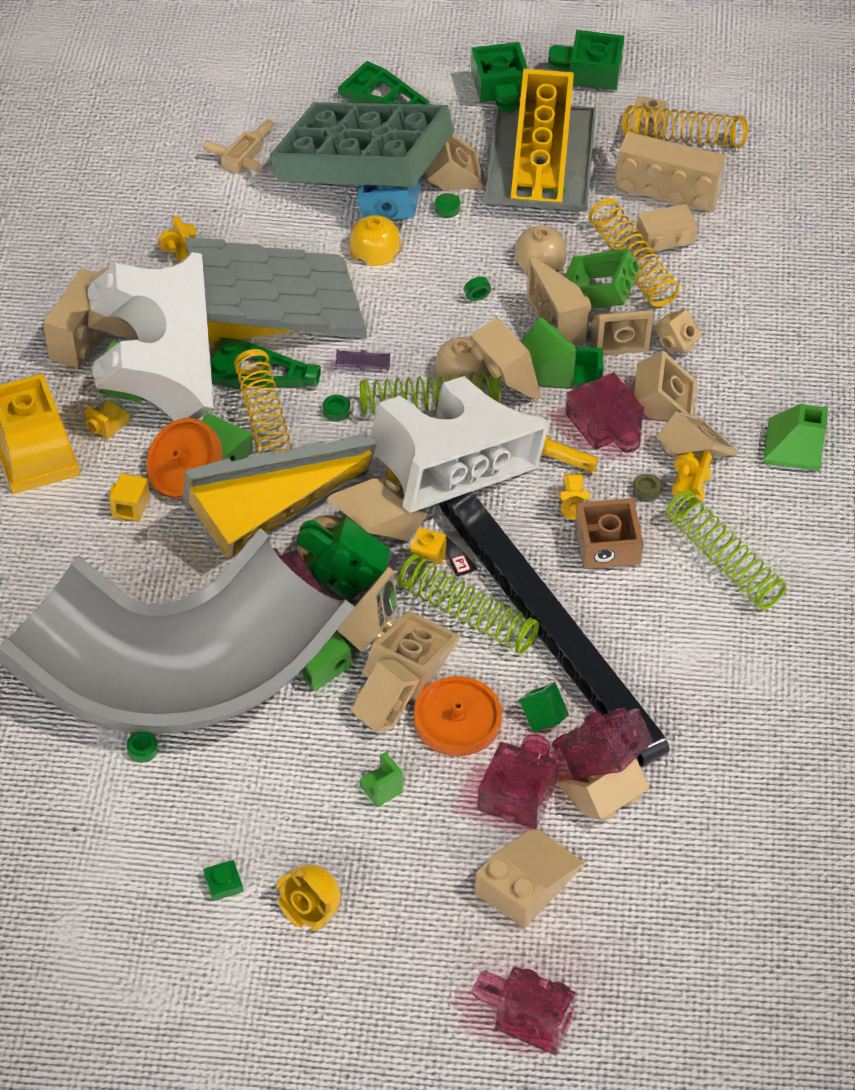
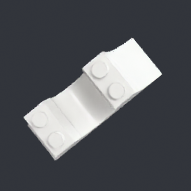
(170, 319)
(460, 449)

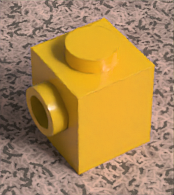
(129, 497)

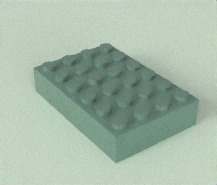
(362, 144)

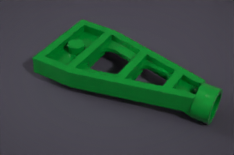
(368, 77)
(224, 371)

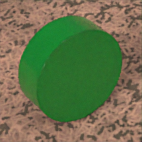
(447, 205)
(477, 289)
(336, 408)
(142, 747)

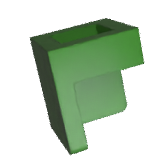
(383, 782)

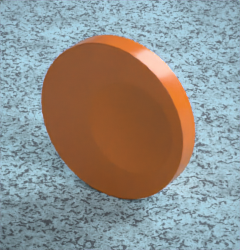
(178, 448)
(457, 716)

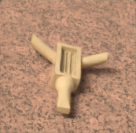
(243, 150)

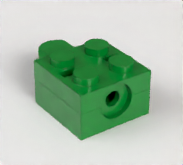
(592, 59)
(498, 74)
(343, 557)

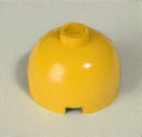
(375, 240)
(309, 896)

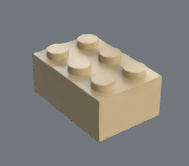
(67, 327)

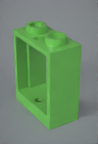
(605, 264)

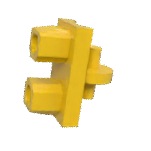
(174, 240)
(692, 473)
(572, 494)

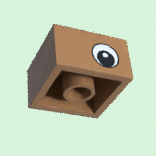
(608, 533)

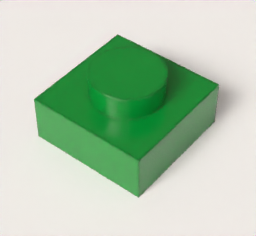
(223, 880)

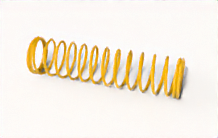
(732, 129)
(597, 224)
(254, 352)

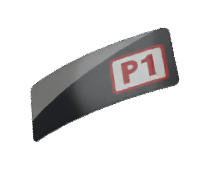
(459, 554)

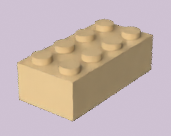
(670, 172)

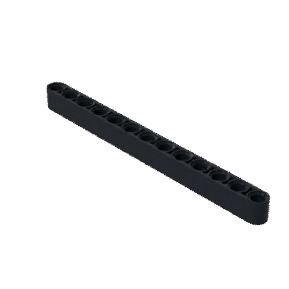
(556, 626)

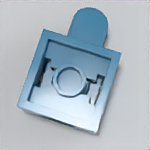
(389, 201)

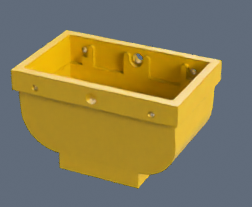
(33, 436)

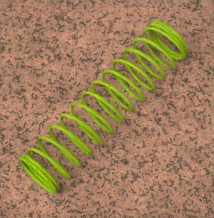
(493, 390)
(692, 503)
(523, 631)

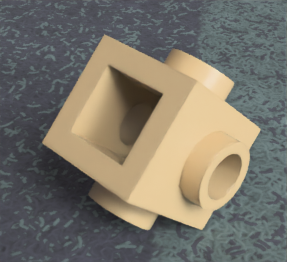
(677, 332)

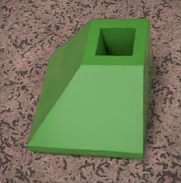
(551, 355)
(796, 437)

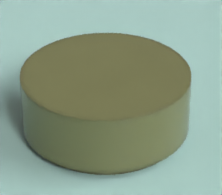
(647, 487)

